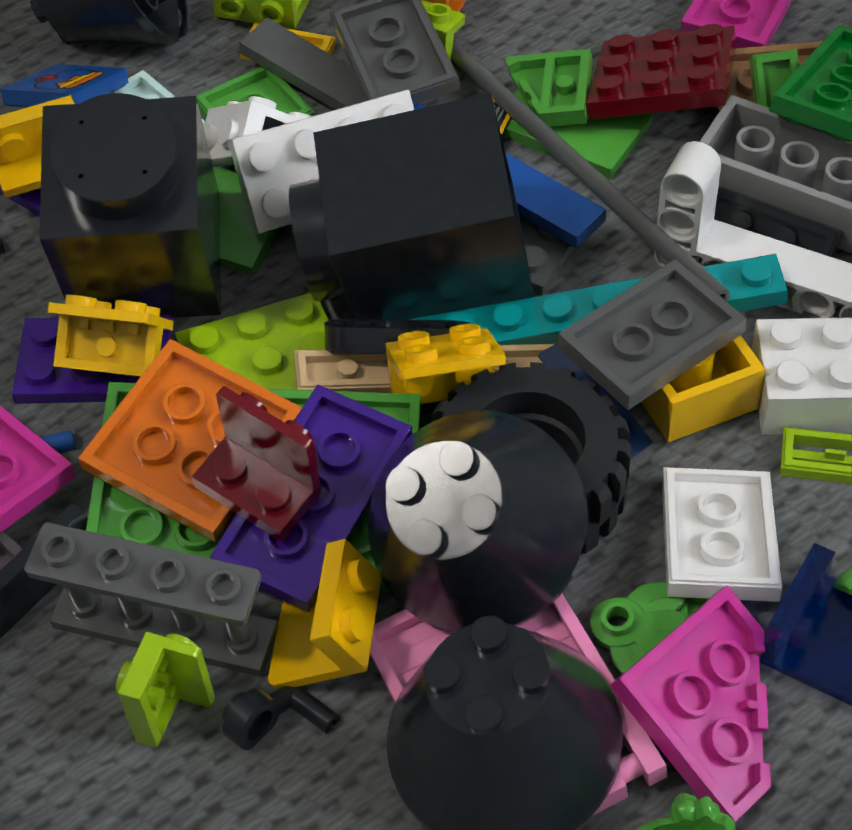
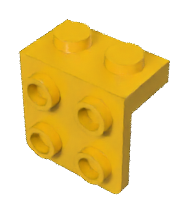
(338, 629)

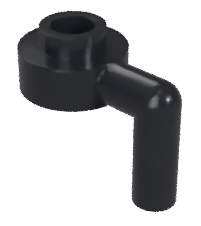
(255, 713)

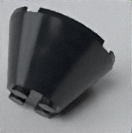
(114, 20)
(477, 520)
(504, 733)

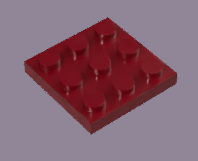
(662, 72)

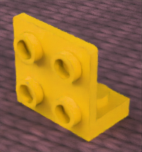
(440, 362)

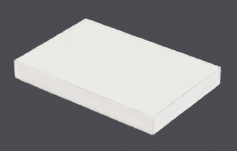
(720, 534)

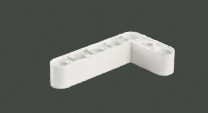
(687, 215)

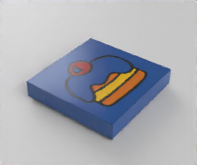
(62, 81)

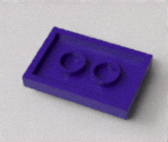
(41, 382)

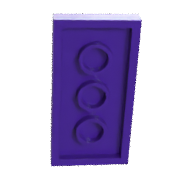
(350, 454)

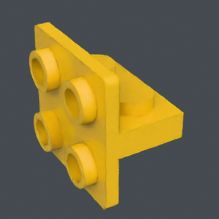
(23, 148)
(107, 339)

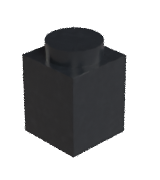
(131, 203)
(412, 214)

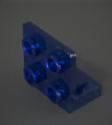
(813, 629)

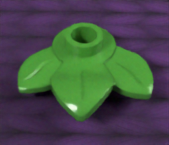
(648, 617)

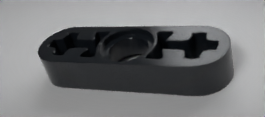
(372, 334)

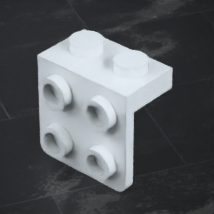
(239, 120)

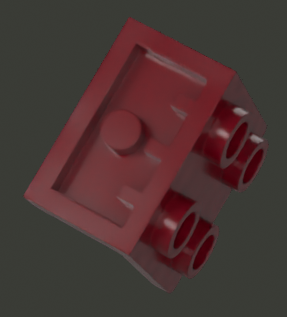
(261, 466)

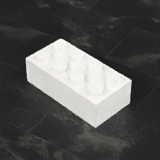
(805, 374)

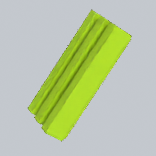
(827, 466)

